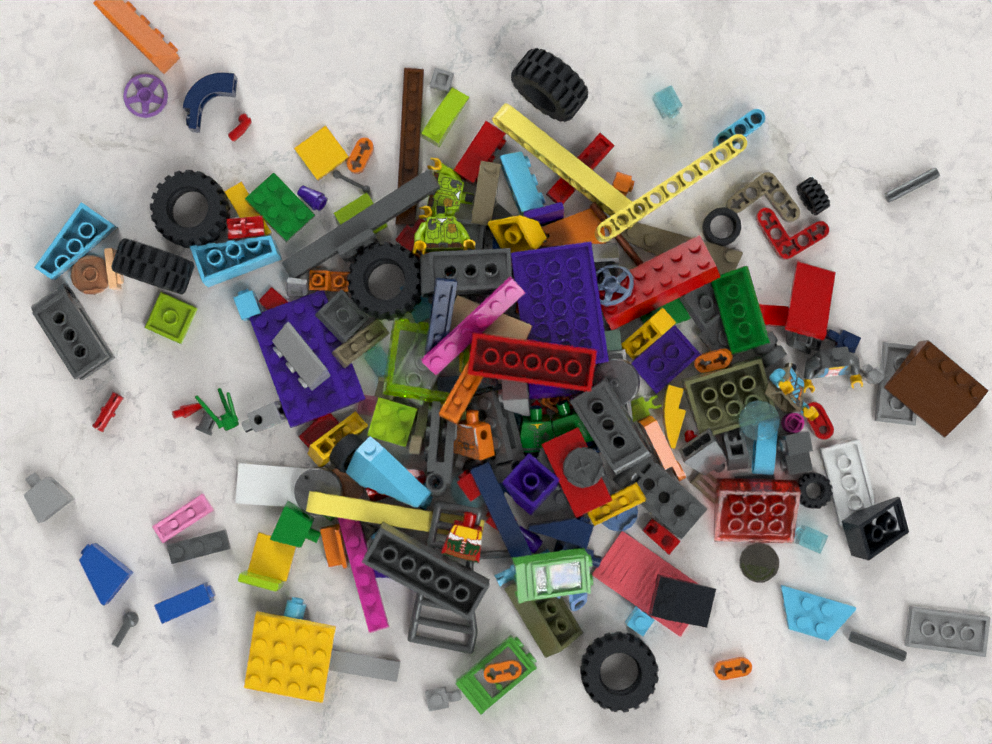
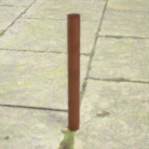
(619, 238)

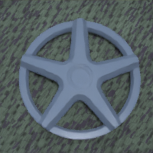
(612, 284)

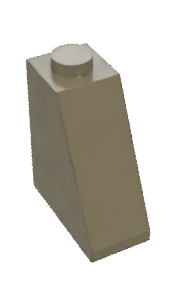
(486, 193)

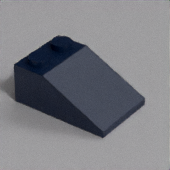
(570, 530)

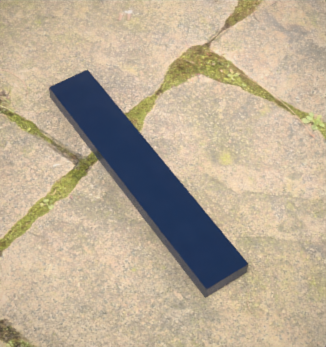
(500, 510)

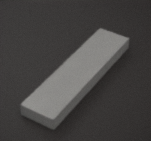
(364, 665)

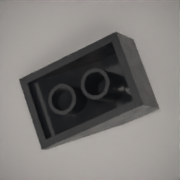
(875, 528)
(682, 601)

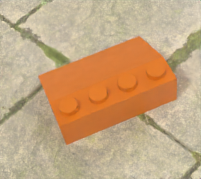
(138, 32)

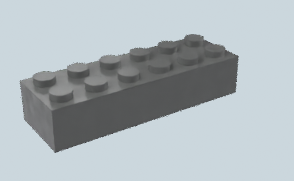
(426, 571)

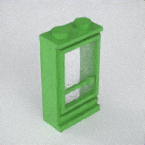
(552, 574)
(485, 694)

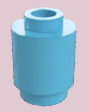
(295, 608)

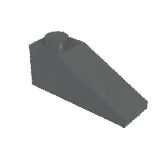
(735, 449)

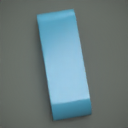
(745, 124)
(764, 456)

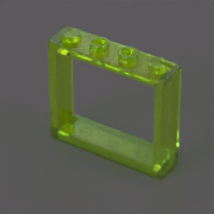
(405, 391)

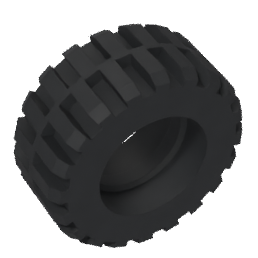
(549, 84)
(170, 192)
(367, 263)
(152, 266)
(628, 697)

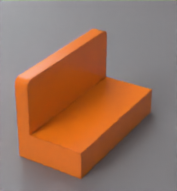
(334, 546)

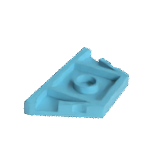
(813, 613)

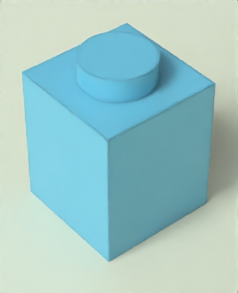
(247, 304)
(639, 621)

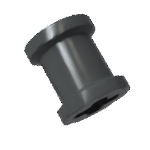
(206, 424)

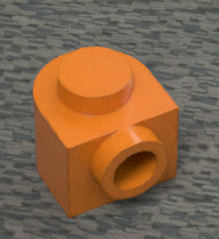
(623, 183)

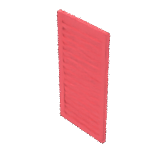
(633, 573)

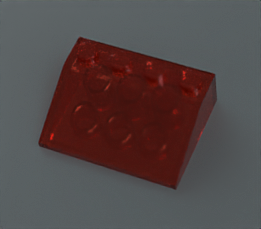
(756, 510)

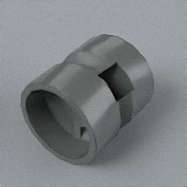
(770, 352)

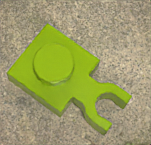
(640, 407)

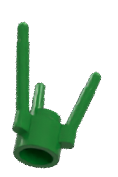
(229, 419)

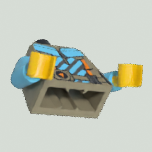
(787, 391)

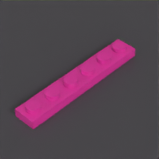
(476, 321)
(364, 575)

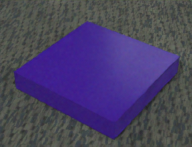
(546, 214)

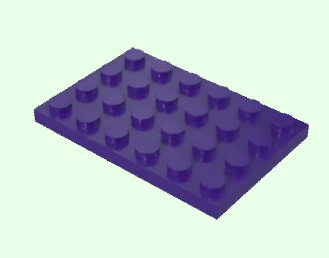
(561, 296)
(301, 403)

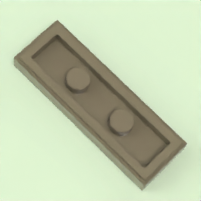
(360, 343)

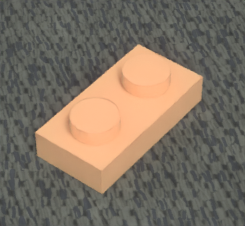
(114, 279)

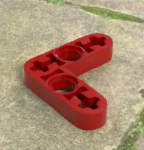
(784, 239)

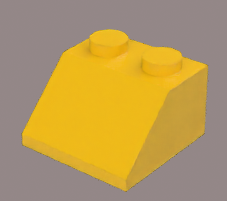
(517, 233)

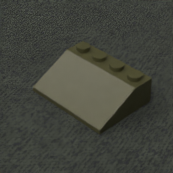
(722, 394)

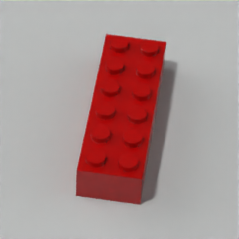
(662, 281)
(531, 361)

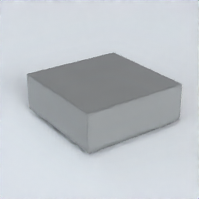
(441, 80)
(297, 287)

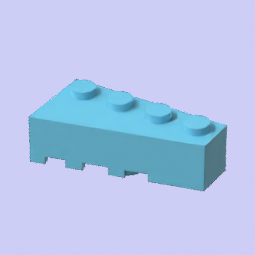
(75, 240)
(234, 258)

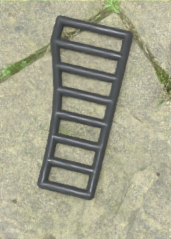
(420, 600)

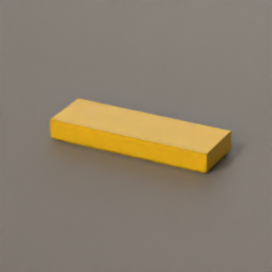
(237, 197)
(622, 501)

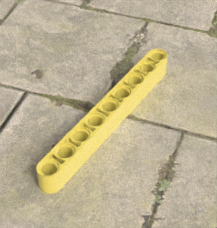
(562, 161)
(677, 181)
(376, 512)

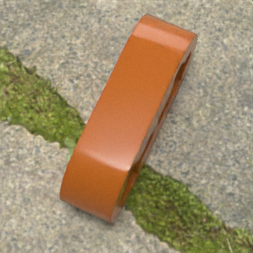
(356, 153)
(713, 365)
(733, 673)
(504, 676)

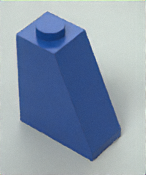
(104, 572)
(185, 602)

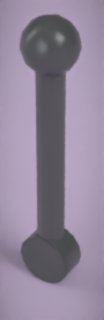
(336, 174)

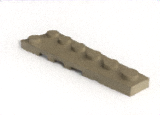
(660, 241)

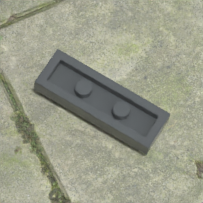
(198, 546)

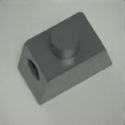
(704, 453)

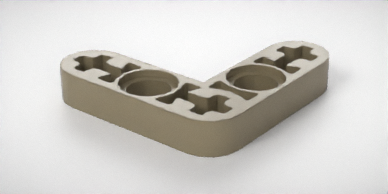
(763, 190)
(418, 438)

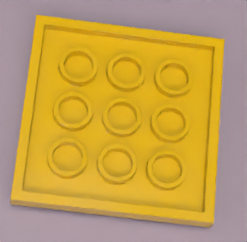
(289, 656)

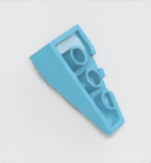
(378, 470)

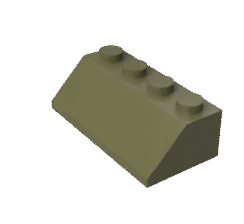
(547, 621)

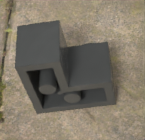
(795, 452)

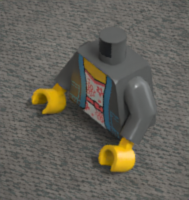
(832, 363)

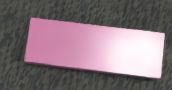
(183, 518)

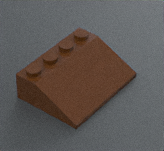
(935, 388)

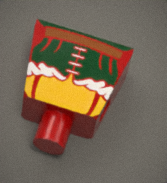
(464, 539)

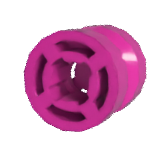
(790, 425)

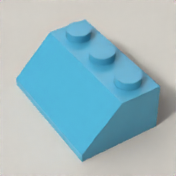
(521, 182)

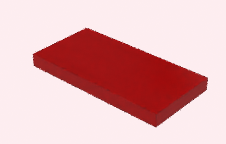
(810, 301)
(580, 499)

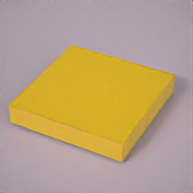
(321, 153)
(271, 558)

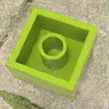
(392, 422)

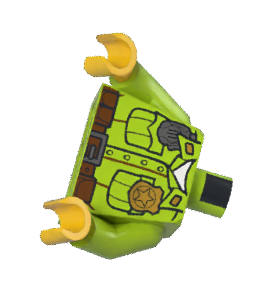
(449, 194)
(441, 234)

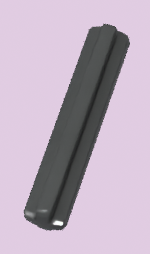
(912, 185)
(877, 646)

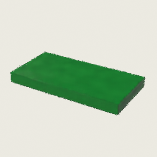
(740, 310)

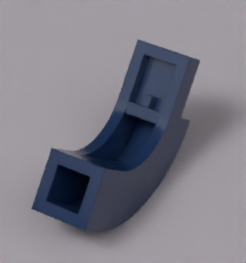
(203, 91)

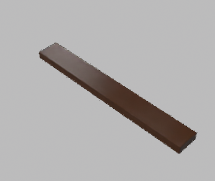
(410, 135)

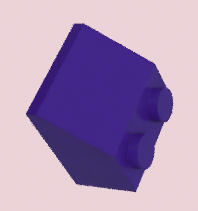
(530, 484)

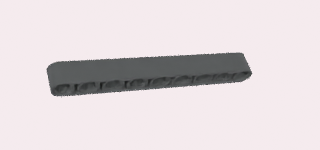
(371, 217)

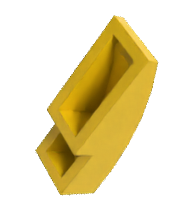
(672, 415)

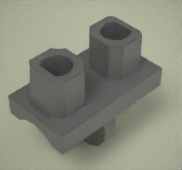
(802, 342)

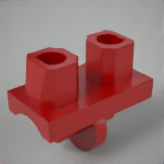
(245, 227)

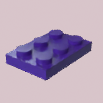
(665, 359)

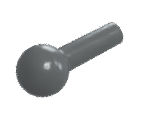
(471, 463)
(129, 619)

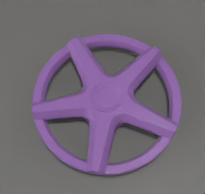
(145, 96)

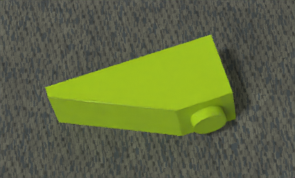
(444, 117)

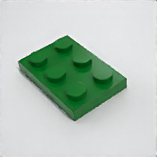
(279, 207)

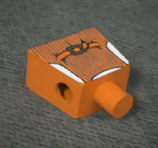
(473, 437)

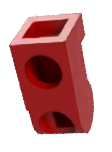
(661, 536)

